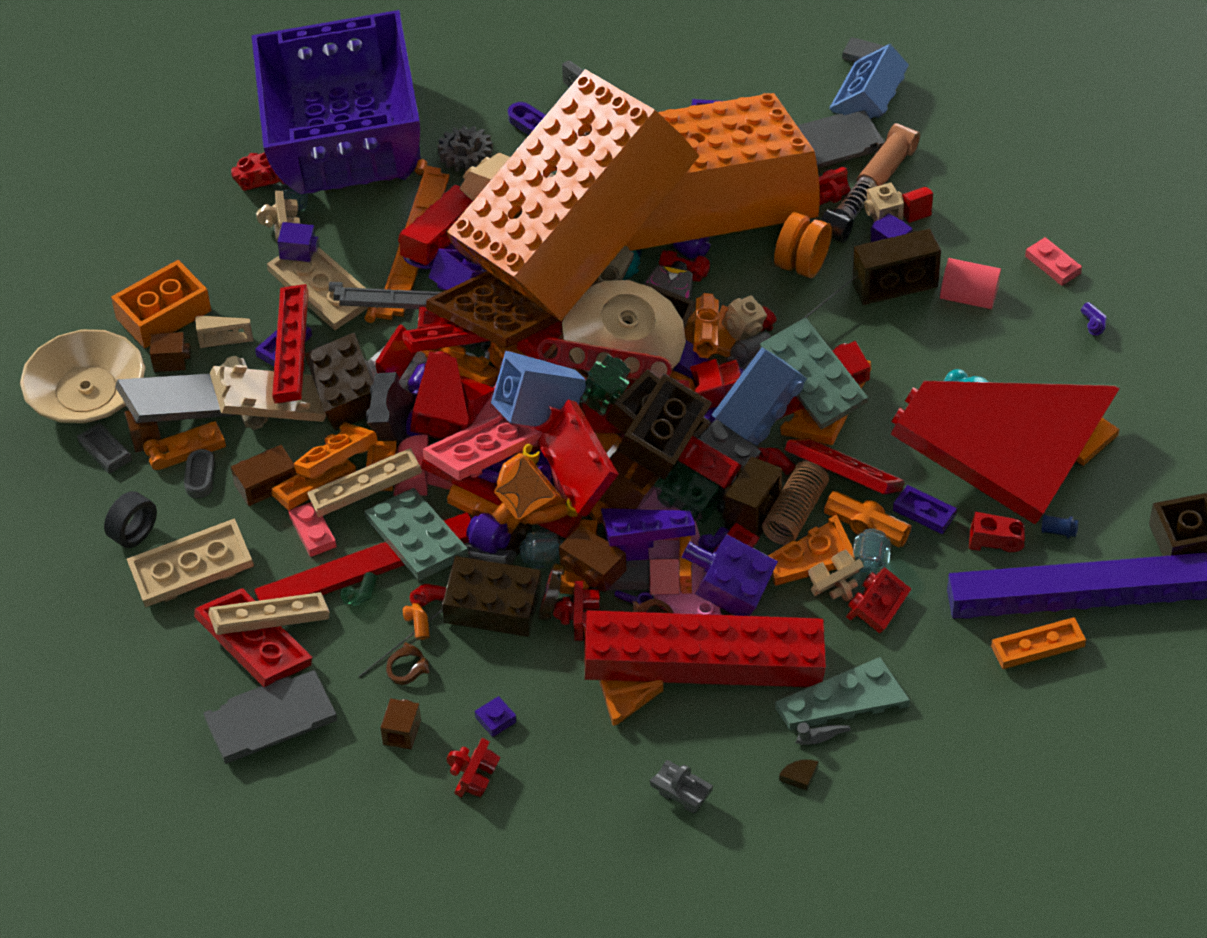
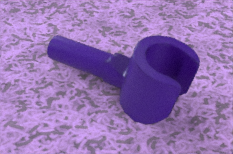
(642, 597)

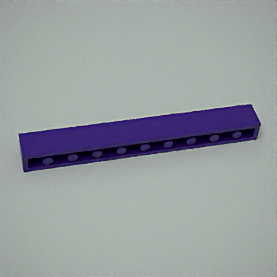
(1077, 585)

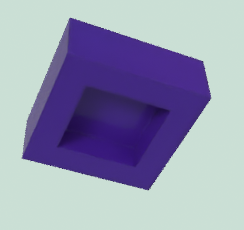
(495, 716)

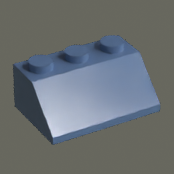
(871, 83)
(759, 396)

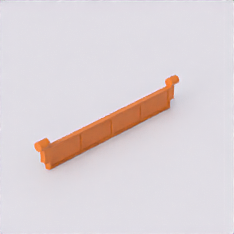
(403, 274)

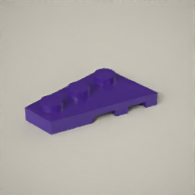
(643, 525)

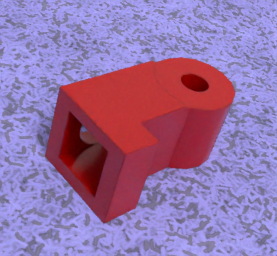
(996, 532)

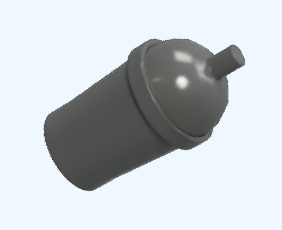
(746, 349)

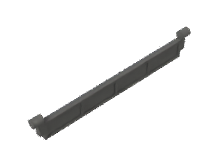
(379, 297)

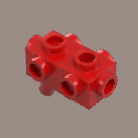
(254, 172)

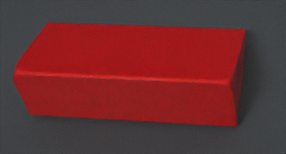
(395, 355)

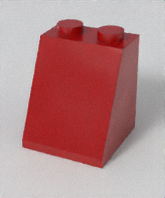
(440, 399)

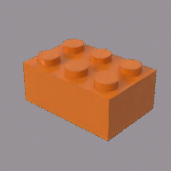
(161, 303)

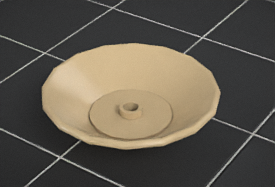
(600, 317)
(77, 375)

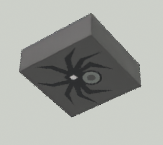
(570, 73)

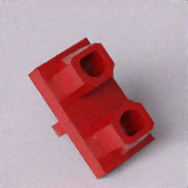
(833, 185)
(567, 610)
(470, 780)

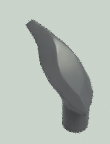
(818, 734)

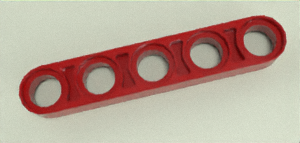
(591, 353)

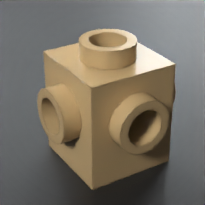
(884, 200)
(744, 318)

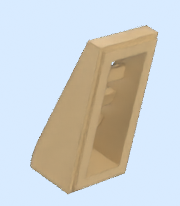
(214, 330)

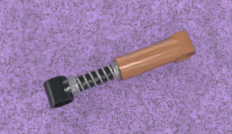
(899, 143)

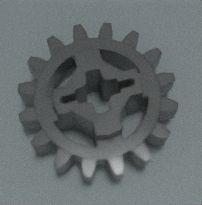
(464, 148)

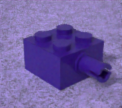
(733, 575)

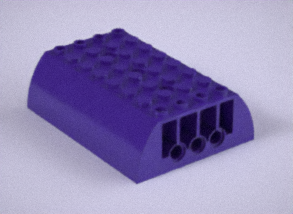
(337, 108)

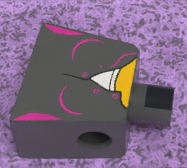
(673, 278)

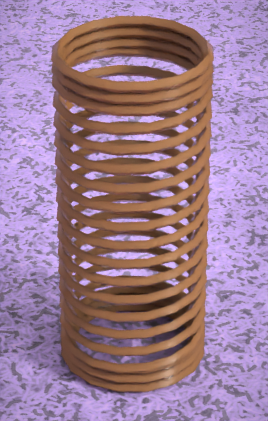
(791, 525)

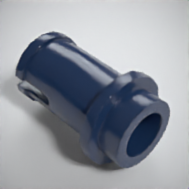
(1060, 526)

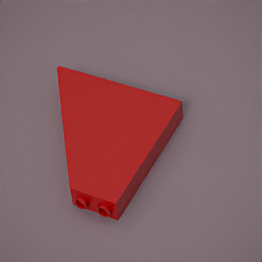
(1004, 436)

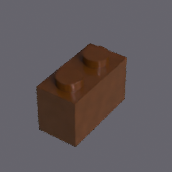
(261, 473)
(592, 559)

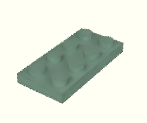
(829, 387)
(416, 533)

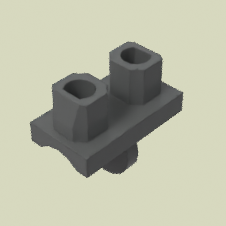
(681, 786)

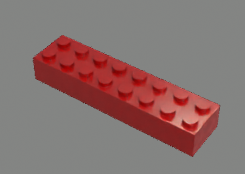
(704, 649)

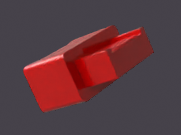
(715, 380)

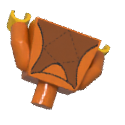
(528, 492)

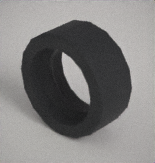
(121, 512)

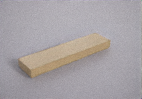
(364, 482)
(268, 613)

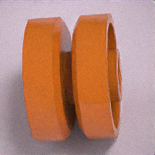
(803, 245)

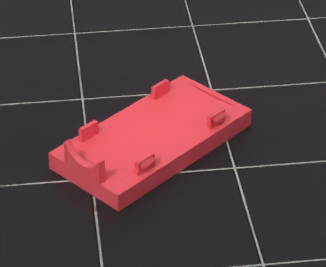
(480, 446)

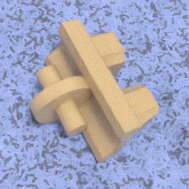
(282, 211)
(846, 568)

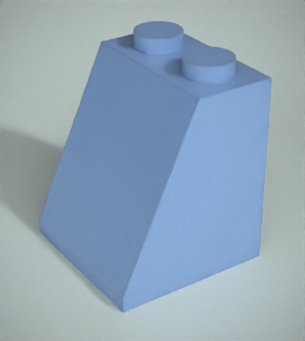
(532, 385)

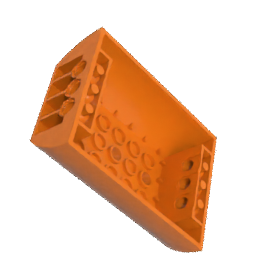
(748, 173)
(588, 208)

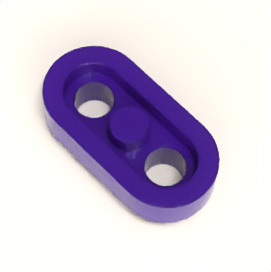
(524, 116)

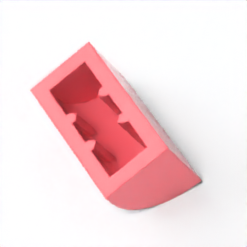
(970, 283)
(420, 481)

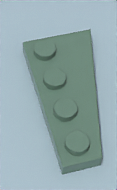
(844, 695)

